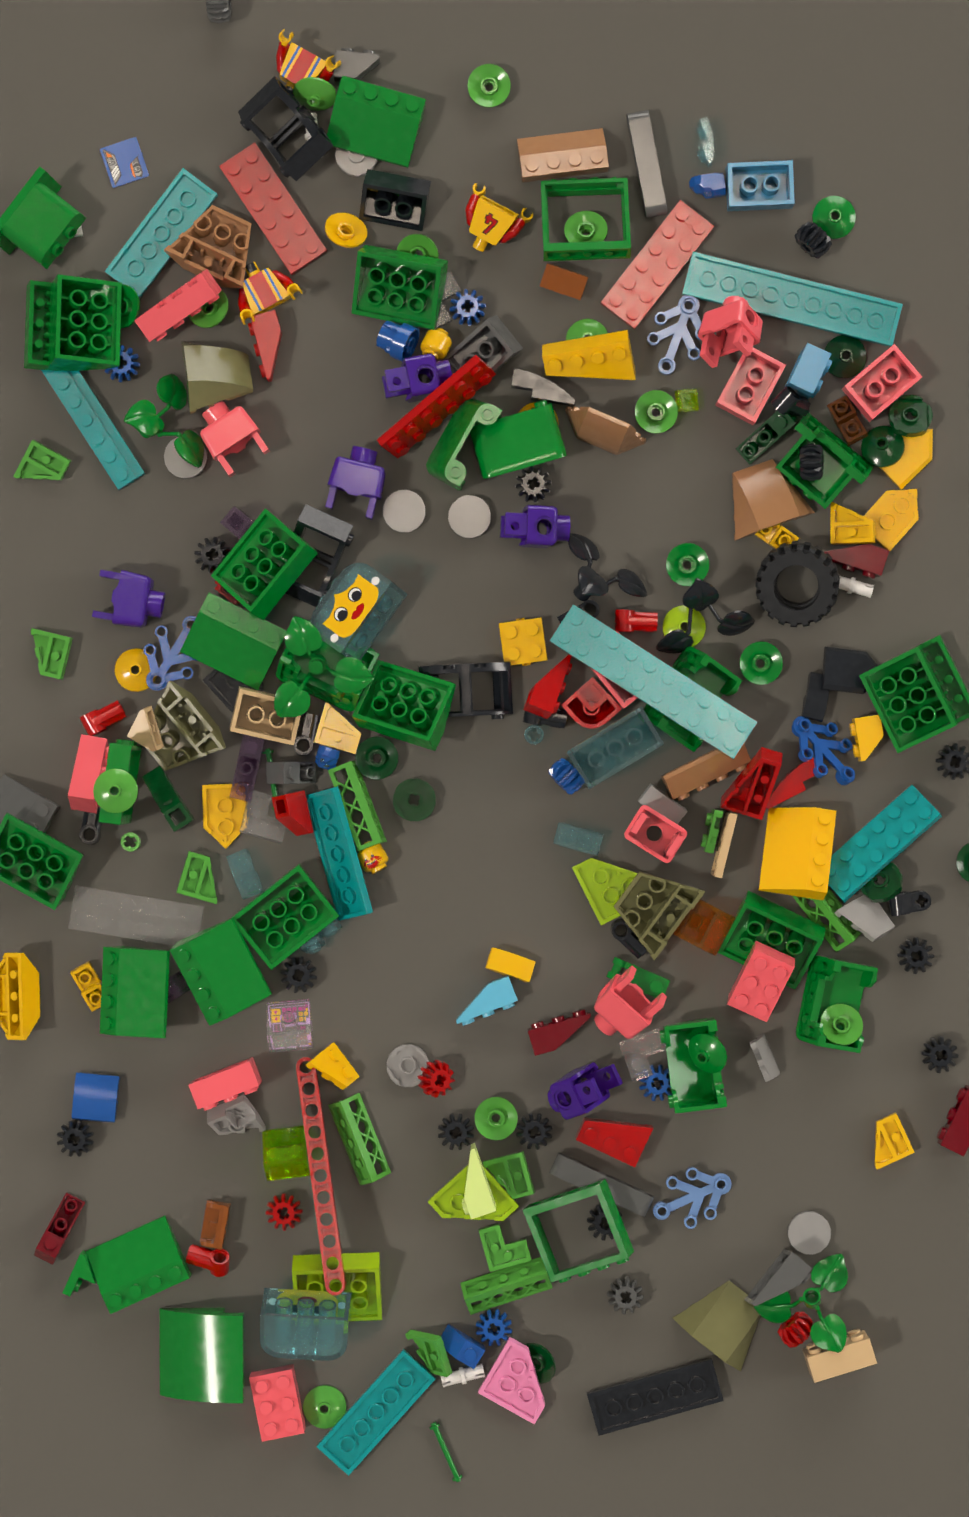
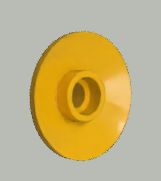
(346, 230)
(124, 673)

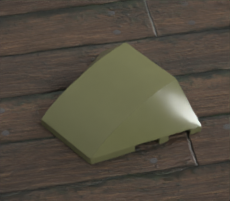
(215, 374)
(184, 728)
(656, 908)
(722, 1323)

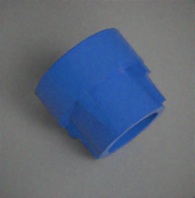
(398, 339)

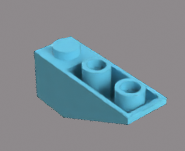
(493, 996)

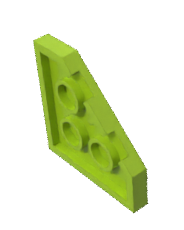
(603, 886)
(448, 1199)

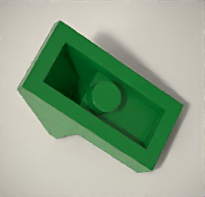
(81, 1270)

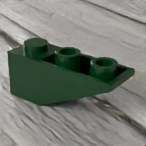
(766, 435)
(168, 799)

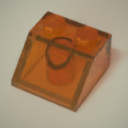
(705, 927)

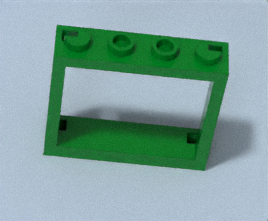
(586, 250)
(124, 756)
(613, 1218)

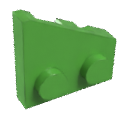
(42, 463)
(51, 652)
(712, 821)
(197, 878)
(512, 1173)
(431, 1351)

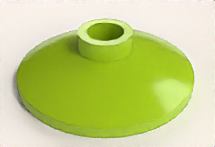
(679, 615)

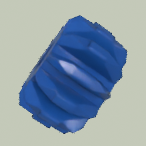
(473, 311)
(129, 359)
(566, 776)
(652, 1088)
(489, 1333)

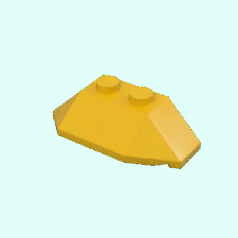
(18, 996)

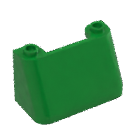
(518, 441)
(442, 459)
(706, 673)
(322, 685)
(831, 983)
(689, 1085)

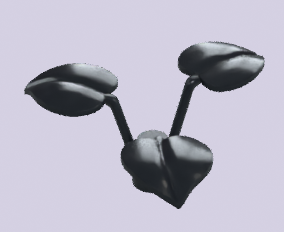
(590, 582)
(699, 597)

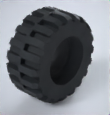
(793, 612)

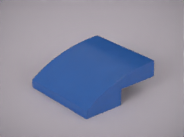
(95, 1097)

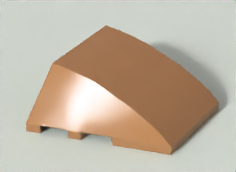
(215, 243)
(603, 430)
(764, 499)

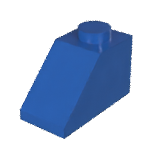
(462, 1346)

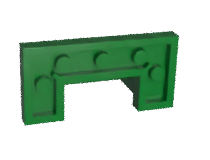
(39, 220)
(840, 462)

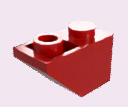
(293, 812)

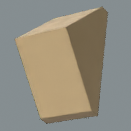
(146, 731)

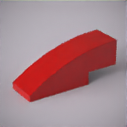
(792, 783)

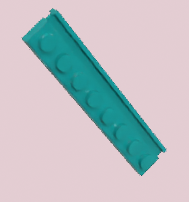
(95, 426)

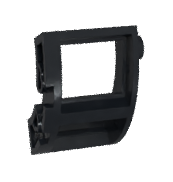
(310, 152)
(332, 528)
(501, 686)

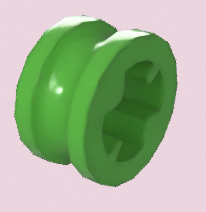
(131, 835)

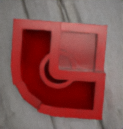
(591, 705)

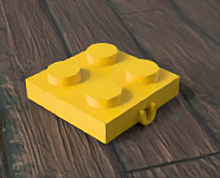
(523, 641)

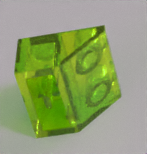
(285, 1153)

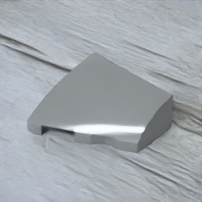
(867, 918)
(765, 1057)
(234, 1117)

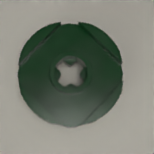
(905, 426)
(402, 796)
(890, 887)

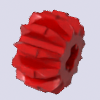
(436, 1078)
(292, 1210)
(795, 1329)

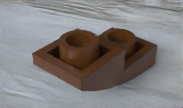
(847, 420)

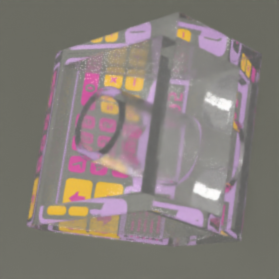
(289, 1025)

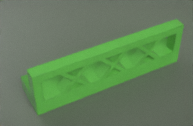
(365, 803)
(836, 925)
(356, 1141)
(505, 1282)

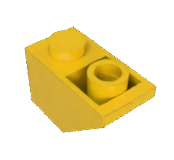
(867, 734)

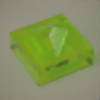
(687, 400)

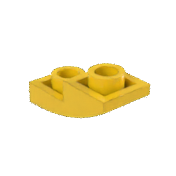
(776, 536)
(510, 964)
(89, 984)

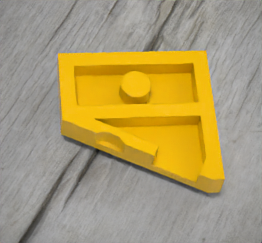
(849, 526)
(336, 731)
(334, 1066)
(890, 1141)

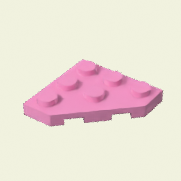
(514, 1382)

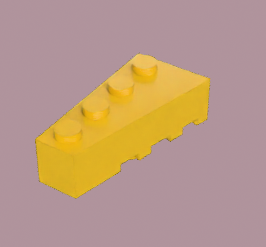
(591, 357)

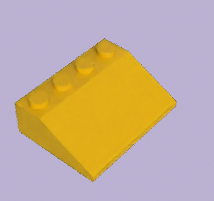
(798, 851)

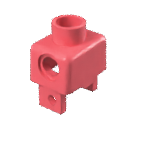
(735, 327)
(229, 433)
(666, 845)
(624, 1006)

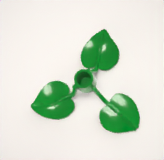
(144, 419)
(305, 637)
(829, 1332)

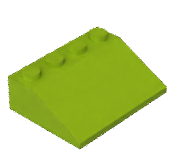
(361, 1277)

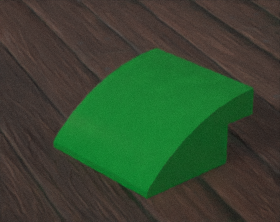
(72, 324)
(918, 693)
(202, 1355)

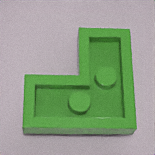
(500, 1254)

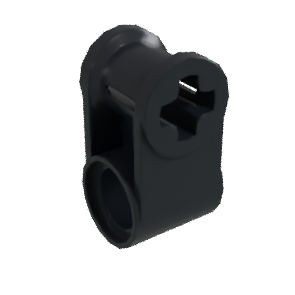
(905, 903)

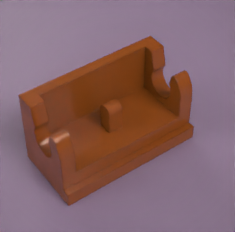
(564, 281)
(215, 1224)

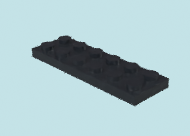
(655, 1396)

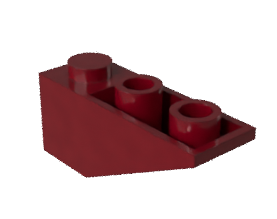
(863, 558)
(553, 1034)
(956, 1131)
(59, 1229)

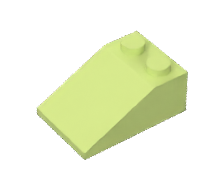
(477, 1195)

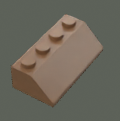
(562, 155)
(703, 770)

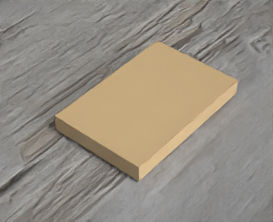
(723, 845)

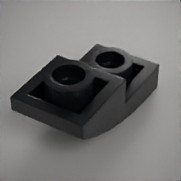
(815, 699)

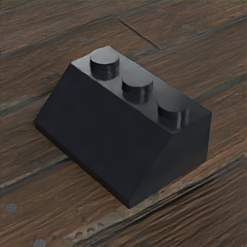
(394, 200)

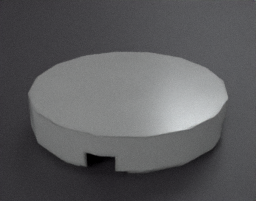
(353, 163)
(178, 465)
(404, 511)
(469, 516)
(405, 1065)
(809, 1232)

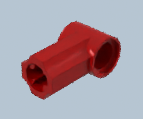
(635, 621)
(98, 720)
(214, 1260)

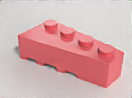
(178, 305)

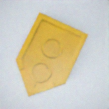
(915, 457)
(894, 516)
(222, 813)

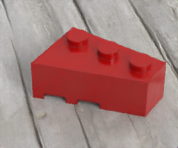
(754, 785)
(617, 1139)

